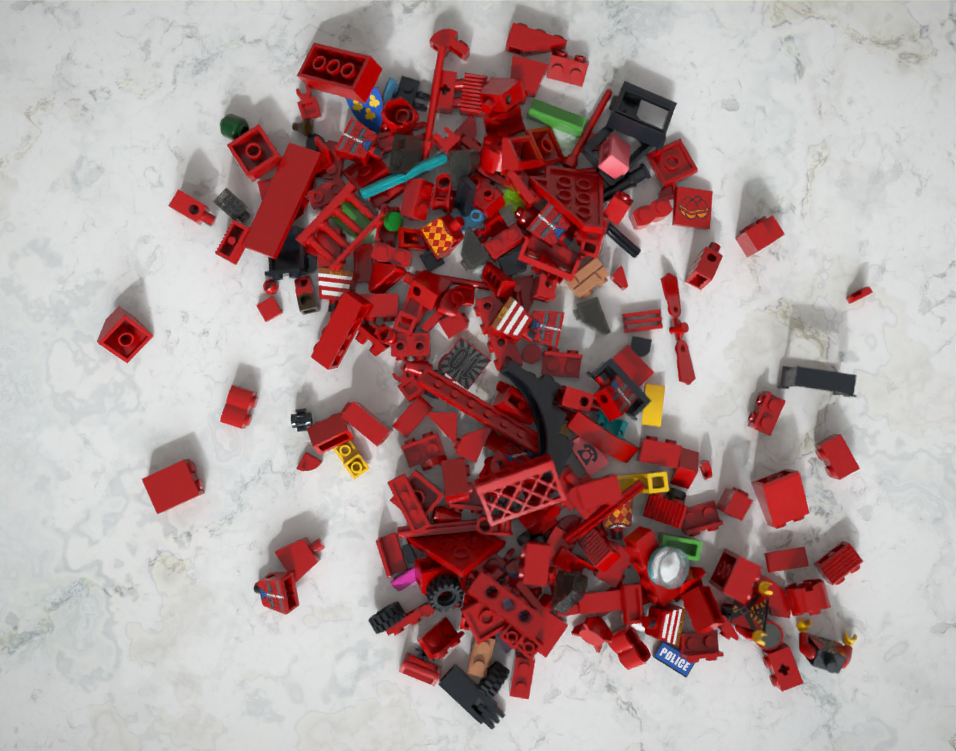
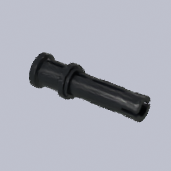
(630, 180)

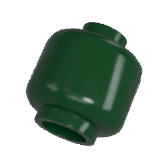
(233, 126)

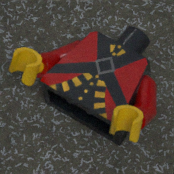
(751, 617)
(824, 652)

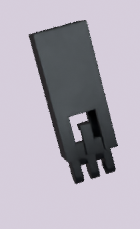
(464, 692)

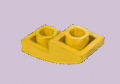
(653, 411)
(352, 459)

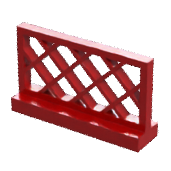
(512, 475)

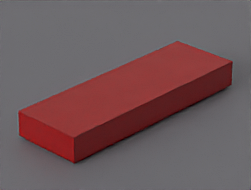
(409, 504)

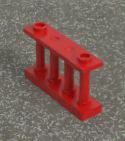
(335, 209)

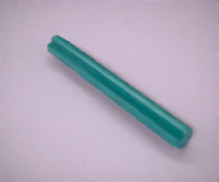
(396, 179)

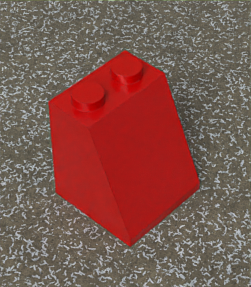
(781, 497)

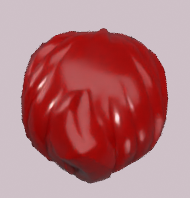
(399, 115)

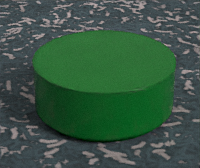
(393, 221)

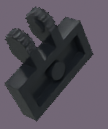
(409, 91)

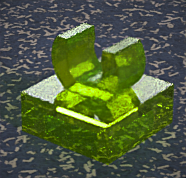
(513, 199)

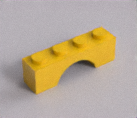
(653, 481)

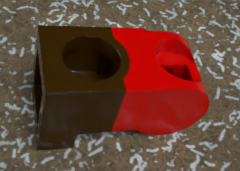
(306, 295)

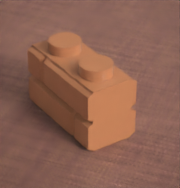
(587, 278)
(481, 657)

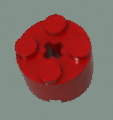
(492, 152)
(807, 597)

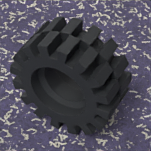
(446, 601)
(387, 617)
(494, 680)

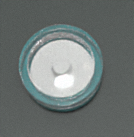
(668, 567)

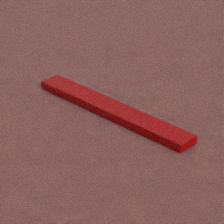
(479, 409)

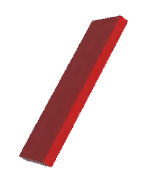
(282, 200)

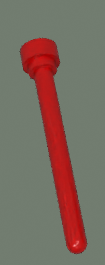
(571, 160)

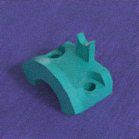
(613, 426)

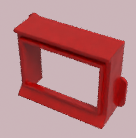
(559, 255)

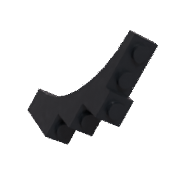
(548, 417)

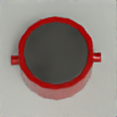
(774, 637)

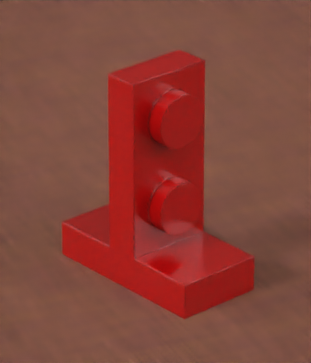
(522, 590)

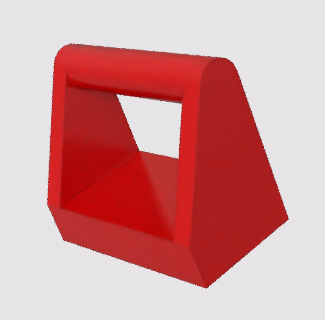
(510, 160)
(416, 668)

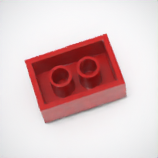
(735, 575)

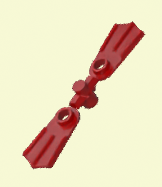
(684, 363)

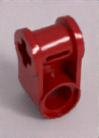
(443, 196)
(497, 529)

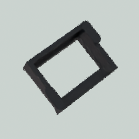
(635, 127)
(586, 150)
(613, 369)
(818, 379)

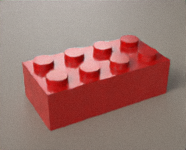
(340, 72)

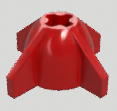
(692, 581)
(594, 632)

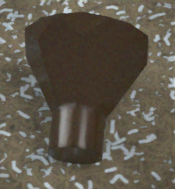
(305, 127)

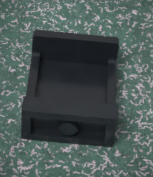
(291, 258)

